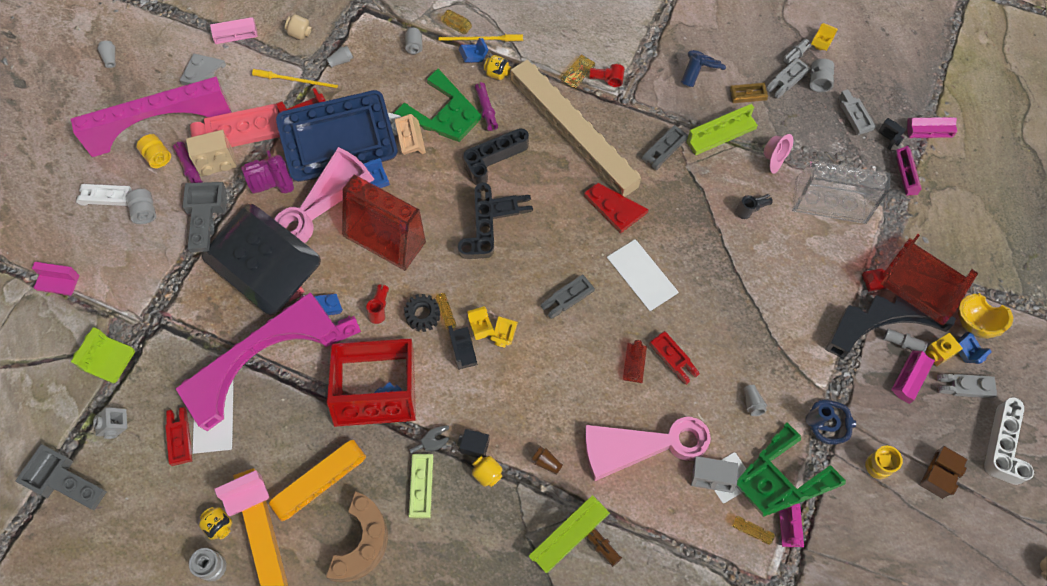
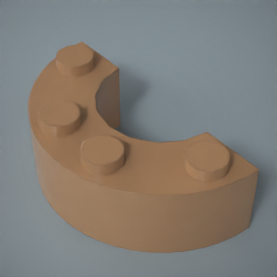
(371, 547)

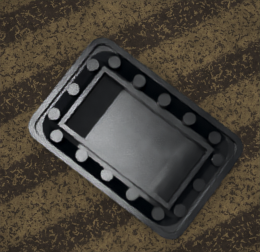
(261, 259)

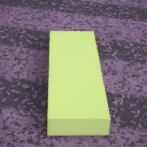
(421, 486)

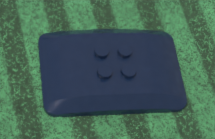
(351, 123)

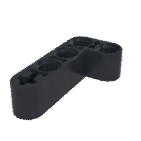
(515, 142)
(481, 220)

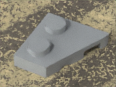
(200, 68)

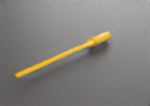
(507, 37)
(269, 74)

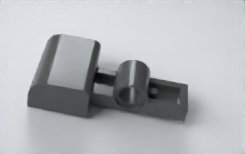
(201, 202)
(49, 472)

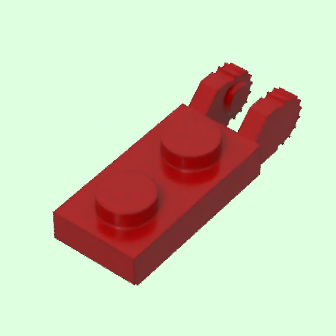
(673, 356)
(178, 438)

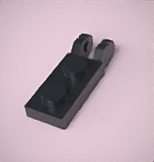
(508, 206)

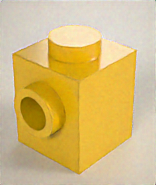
(943, 349)

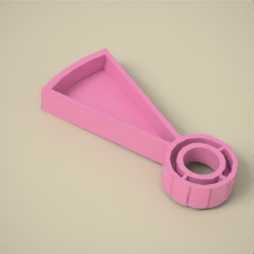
(325, 193)
(615, 448)

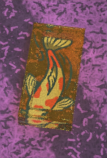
(578, 71)

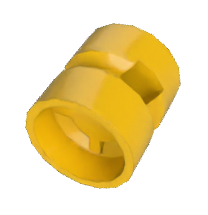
(154, 151)
(884, 462)

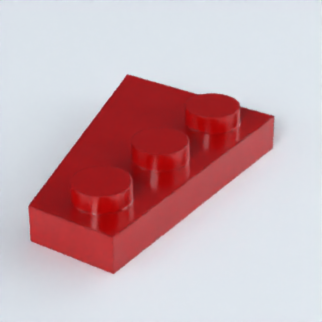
(614, 207)

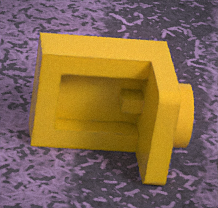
(824, 37)
(480, 323)
(504, 331)

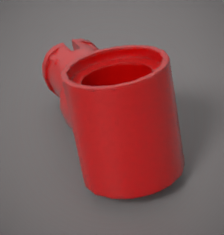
(613, 75)
(377, 304)

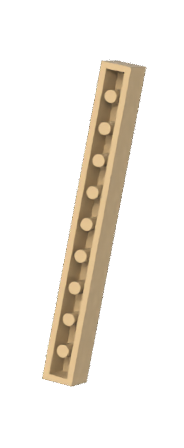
(575, 128)

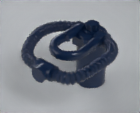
(696, 61)
(822, 412)

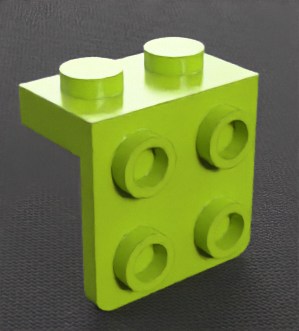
(102, 356)

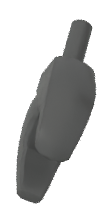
(429, 442)

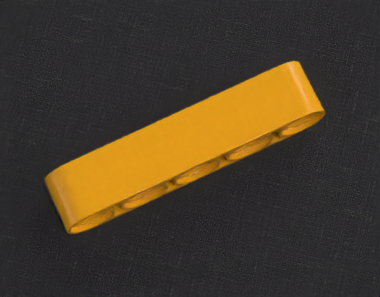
(317, 480)

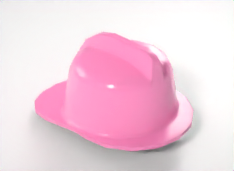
(777, 150)

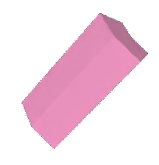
(234, 30)

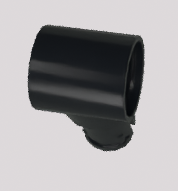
(752, 204)

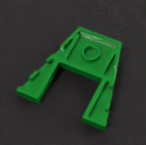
(454, 119)
(770, 490)

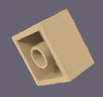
(211, 153)

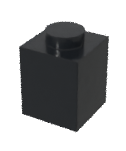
(473, 443)

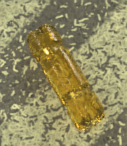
(445, 310)
(753, 530)

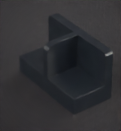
(462, 347)

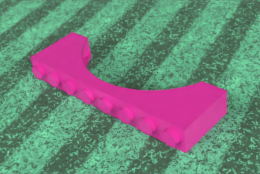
(100, 128)
(207, 390)

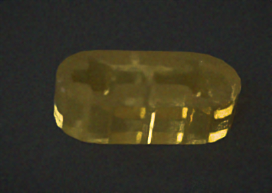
(456, 21)

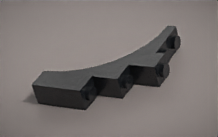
(880, 312)

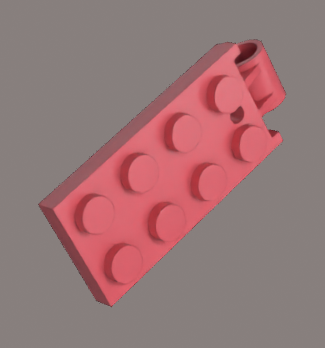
(242, 126)

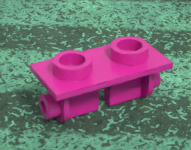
(347, 327)
(791, 526)

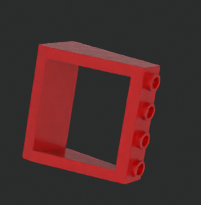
(371, 407)

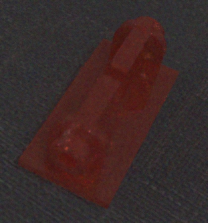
(635, 362)

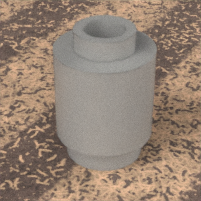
(413, 41)

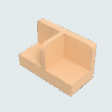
(409, 134)

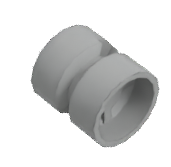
(822, 75)
(141, 206)
(207, 564)

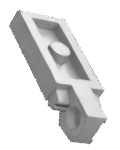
(856, 113)

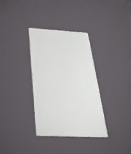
(642, 275)
(220, 436)

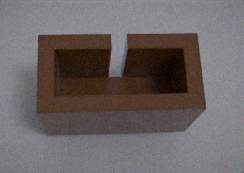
(944, 472)

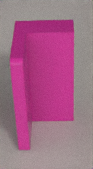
(55, 278)

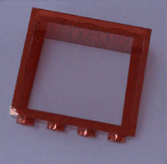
(381, 222)

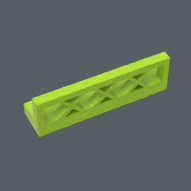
(721, 130)
(569, 534)

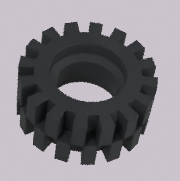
(419, 302)

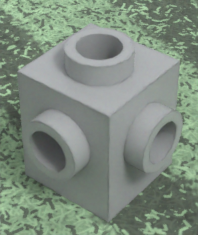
(110, 422)

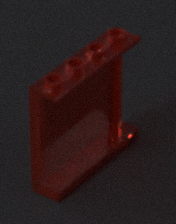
(927, 282)

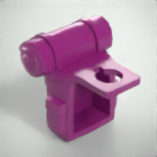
(268, 174)

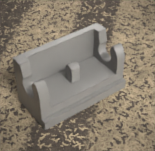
(714, 474)

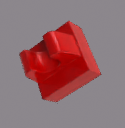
(873, 279)

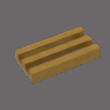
(749, 95)

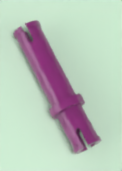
(488, 112)
(189, 168)

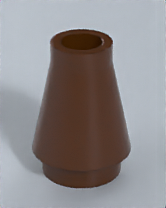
(546, 460)

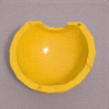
(982, 318)

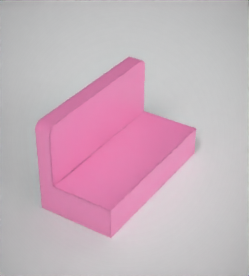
(242, 493)

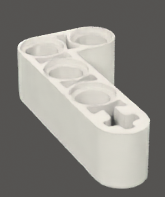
(1008, 414)

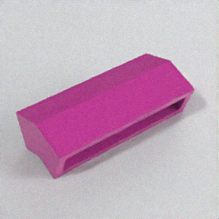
(932, 127)
(915, 188)
(912, 376)

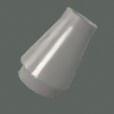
(107, 52)
(340, 56)
(755, 404)

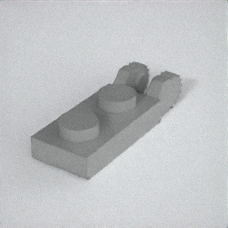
(789, 77)
(968, 385)

